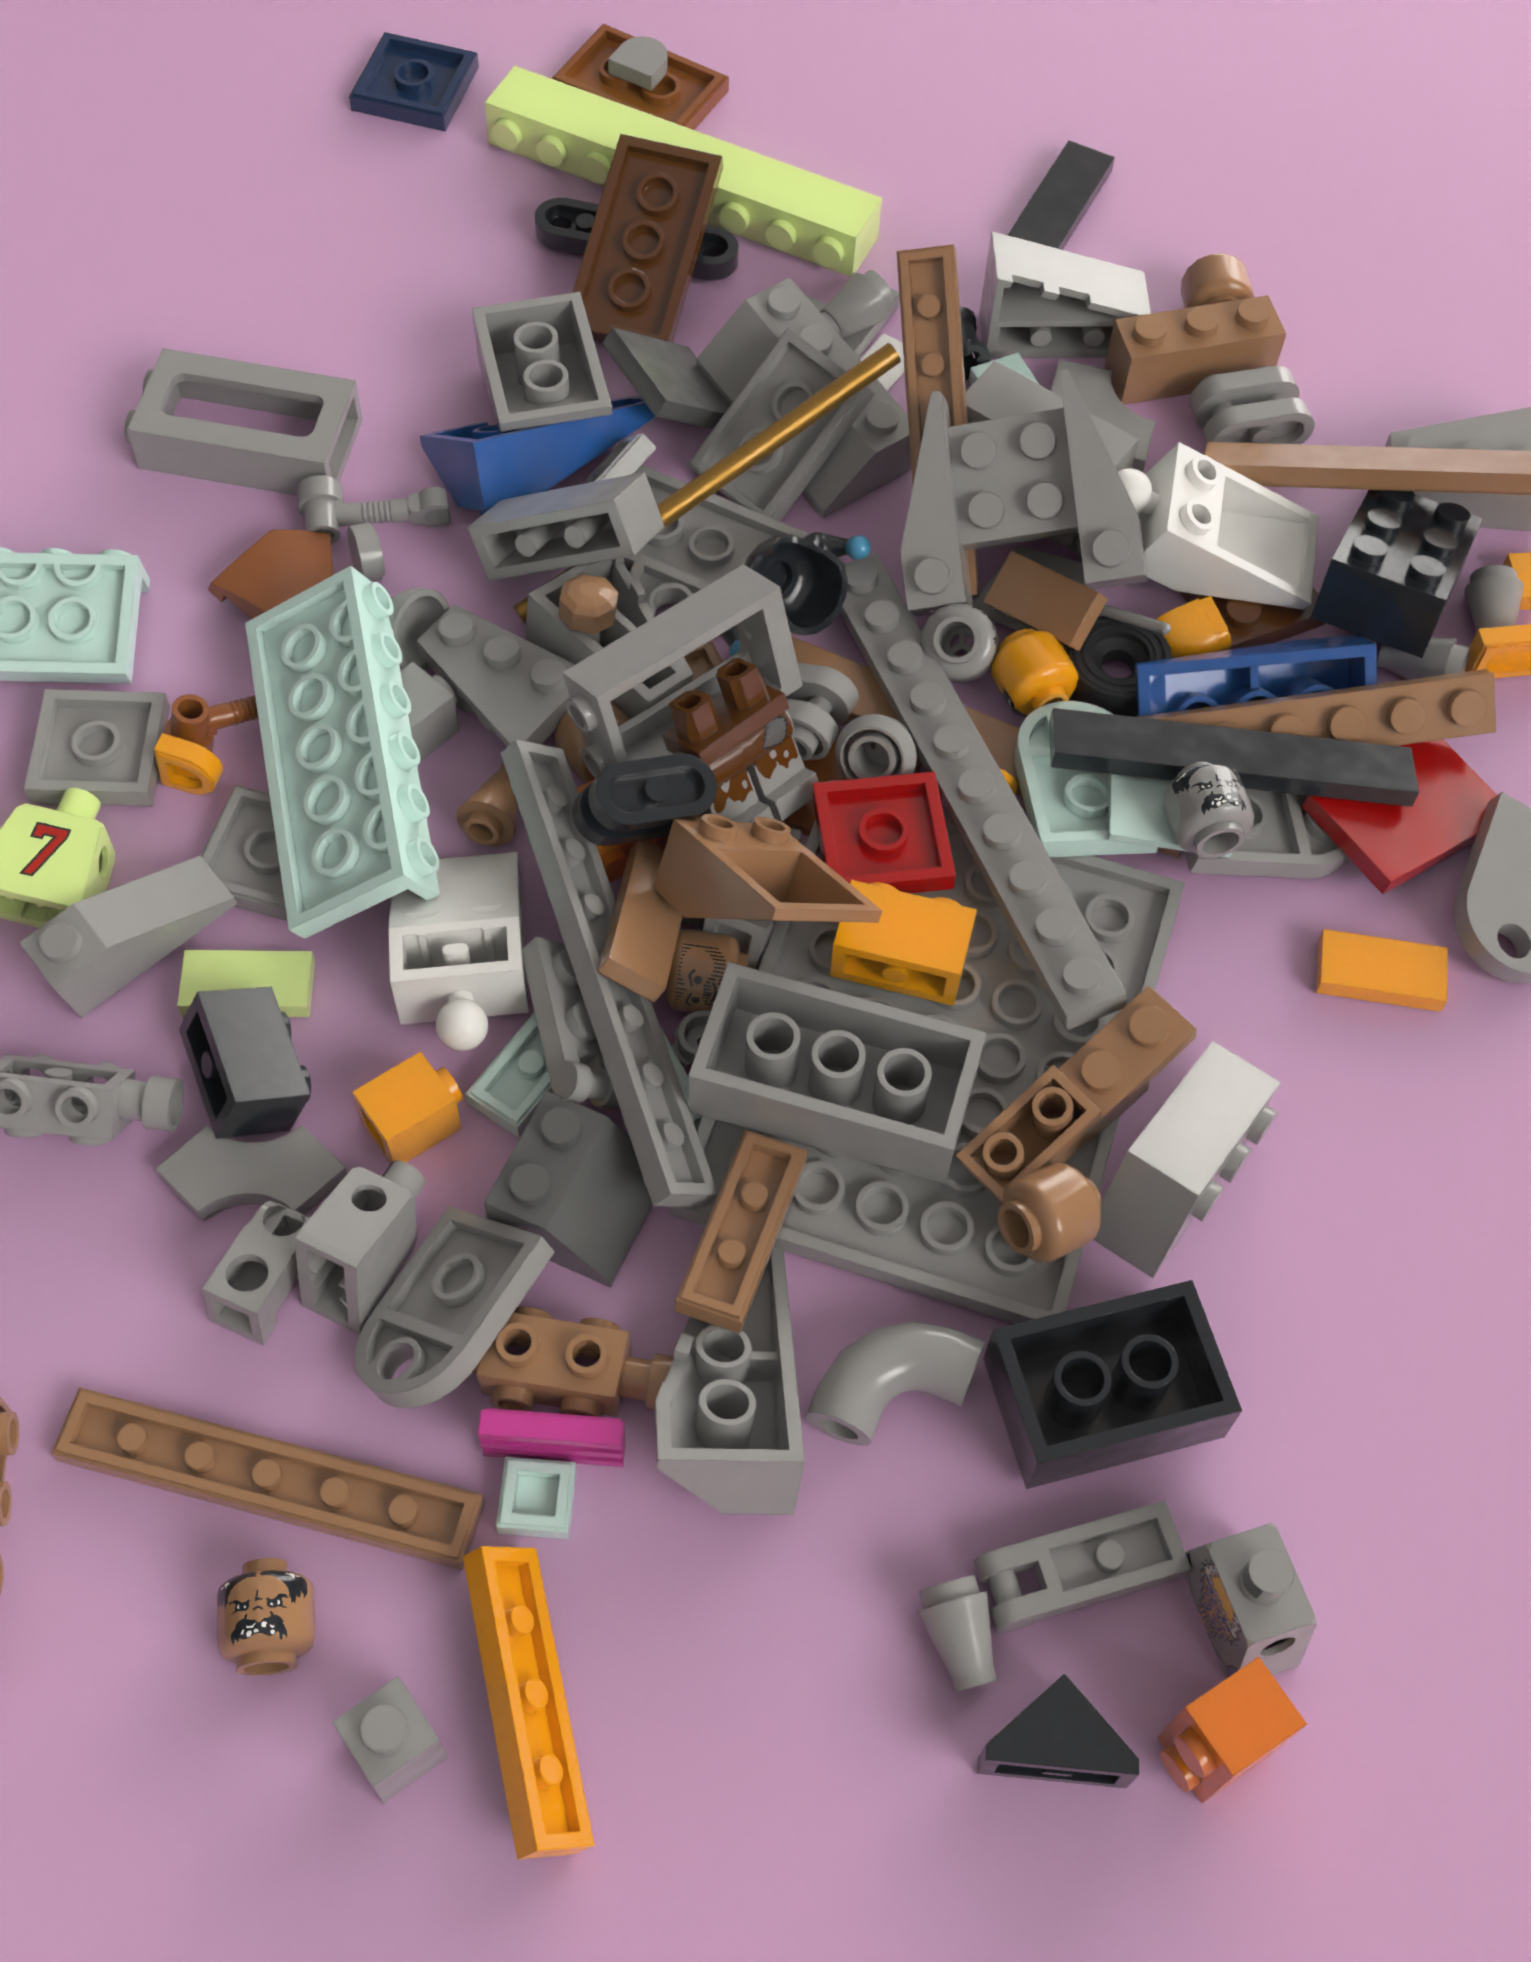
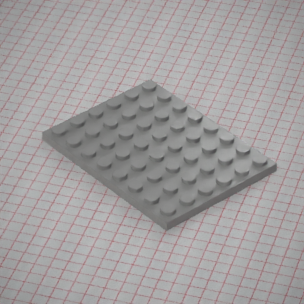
(948, 1234)

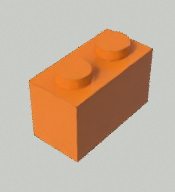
(1228, 1731)

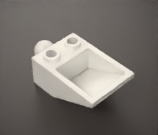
(1222, 532)
(460, 950)

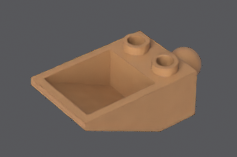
(753, 874)

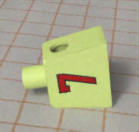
(53, 858)

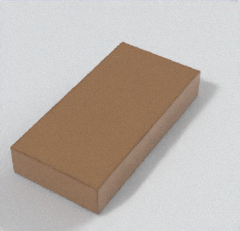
(1045, 600)

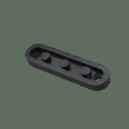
(567, 224)

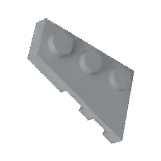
(500, 675)

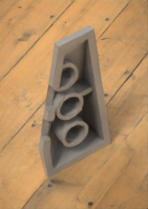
(733, 1408)

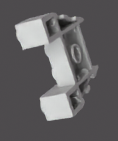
(1014, 485)

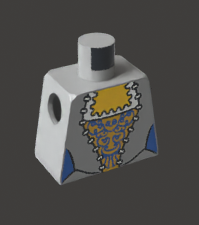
(1251, 1600)

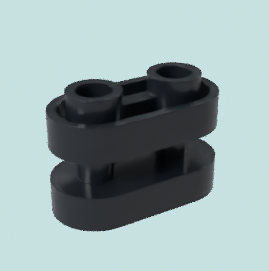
(643, 798)

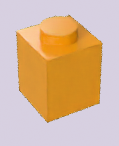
(409, 1108)

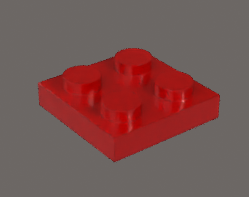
(885, 831)

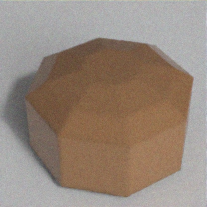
(588, 603)

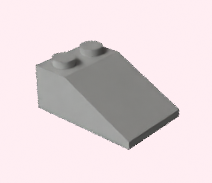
(540, 362)

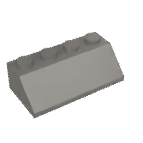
(877, 442)

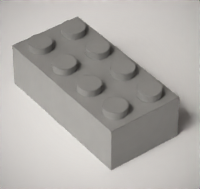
(835, 1072)

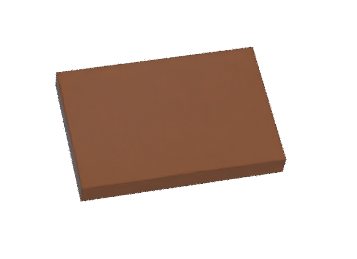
(681, 97)

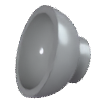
(412, 616)

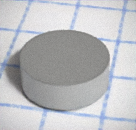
(366, 551)

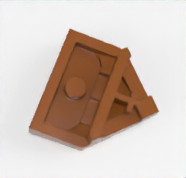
(275, 570)

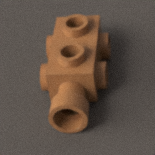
(549, 1369)

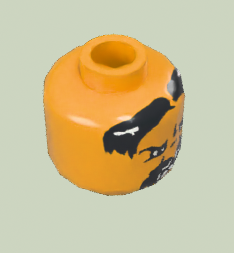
(1033, 671)

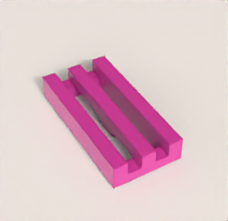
(552, 1437)

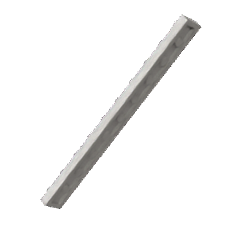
(980, 801)

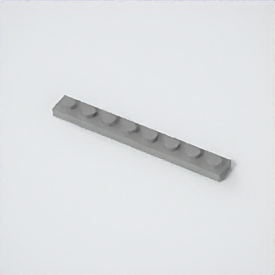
(622, 1020)

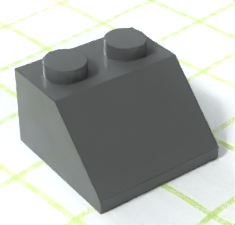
(575, 1187)

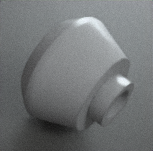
(875, 748)

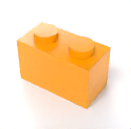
(912, 949)

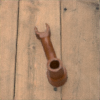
(198, 722)

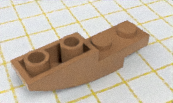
(1082, 1096)

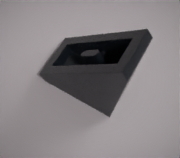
(1060, 1741)

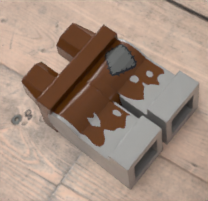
(746, 744)

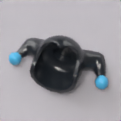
(808, 575)

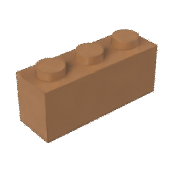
(1178, 348)

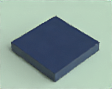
(414, 81)

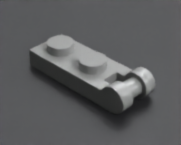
(565, 1026)
(1084, 1565)

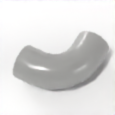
(885, 1365)

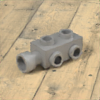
(76, 1106)

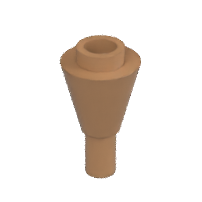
(490, 811)

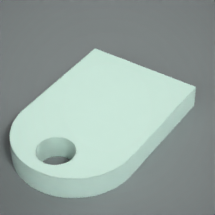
(1064, 804)

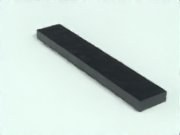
(1260, 758)

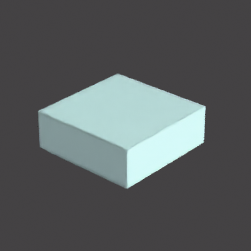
(536, 1498)

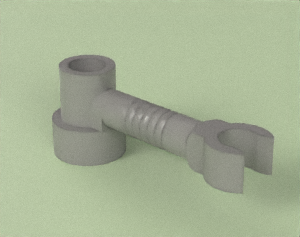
(325, 511)

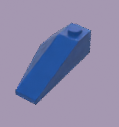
(491, 465)
(1255, 673)

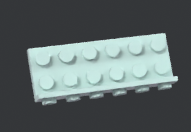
(69, 615)
(339, 753)

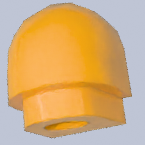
(1196, 629)

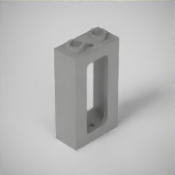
(234, 452)
(735, 599)

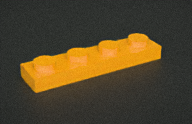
(527, 1703)

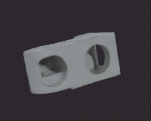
(255, 1273)

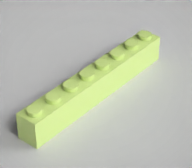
(755, 193)

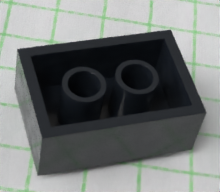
(1396, 568)
(1110, 1383)

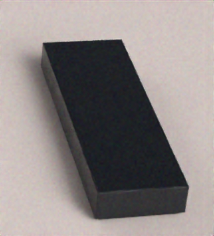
(1063, 196)

